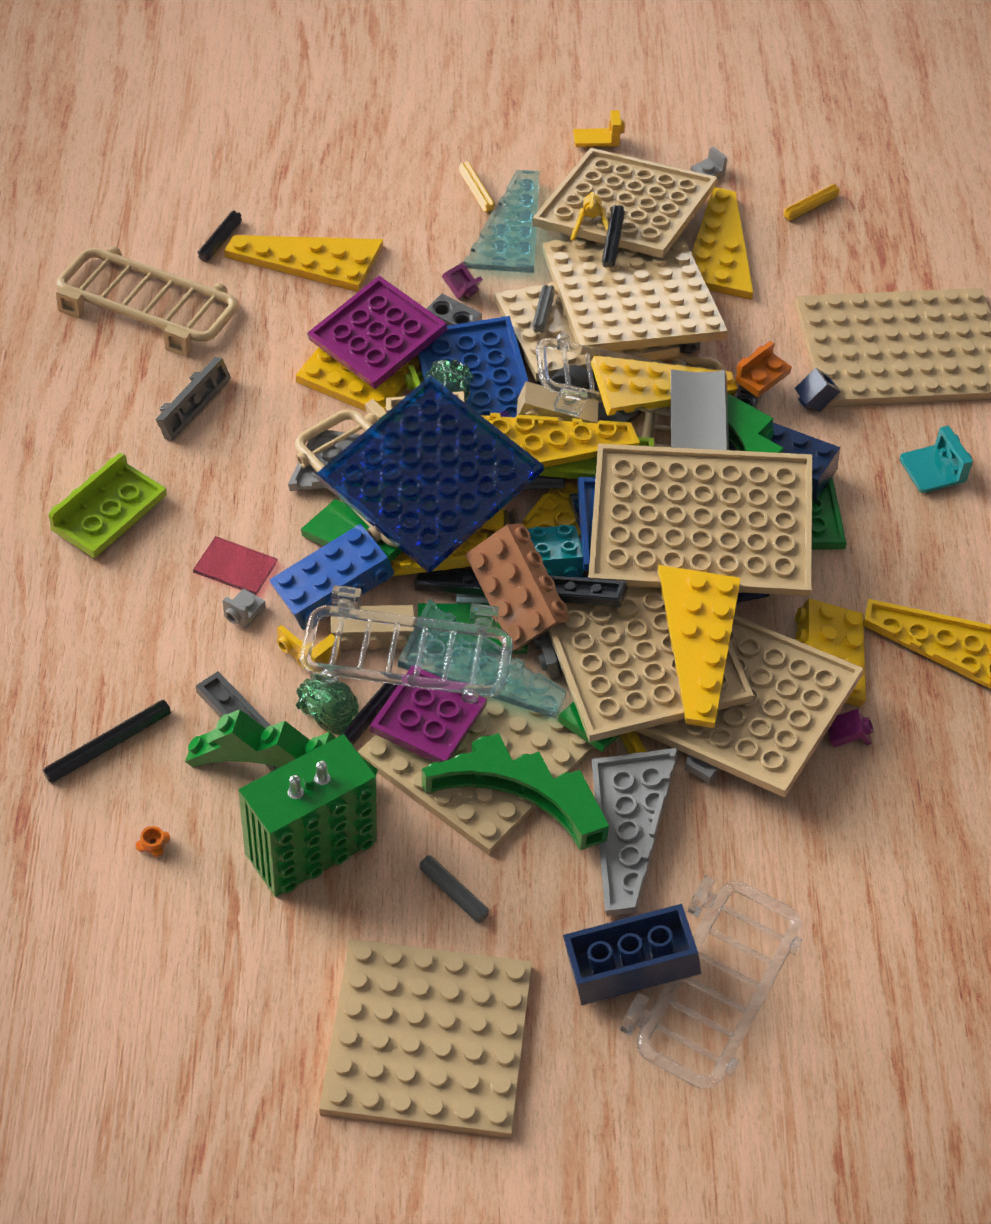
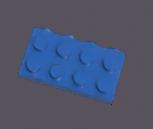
(346, 561)

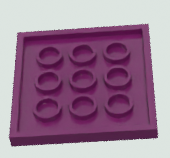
(377, 331)

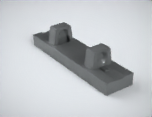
(193, 398)

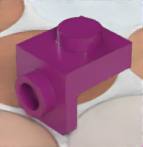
(461, 281)
(850, 727)

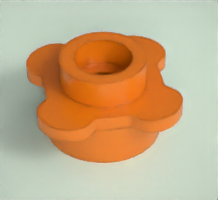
(153, 834)

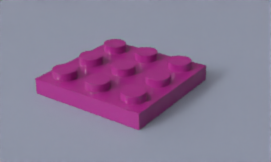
(427, 720)

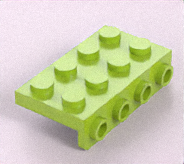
(105, 506)

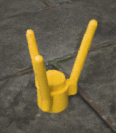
(592, 208)

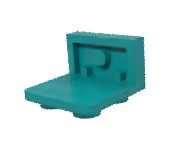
(939, 464)
(559, 550)

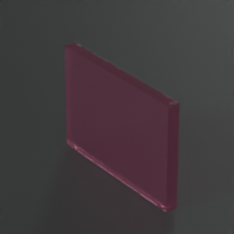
(235, 565)

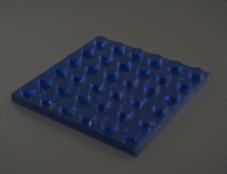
(430, 473)

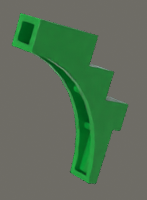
(750, 428)
(245, 740)
(528, 777)

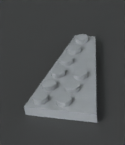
(632, 799)

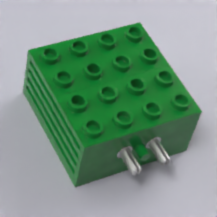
(309, 815)

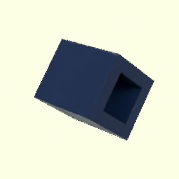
(817, 390)

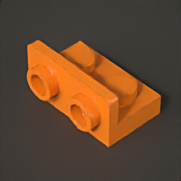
(761, 370)

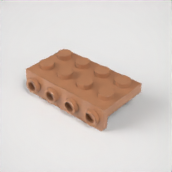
(518, 584)

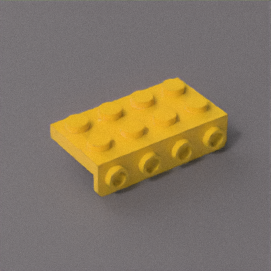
(836, 633)

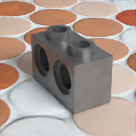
(453, 311)

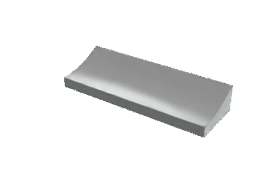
(699, 410)

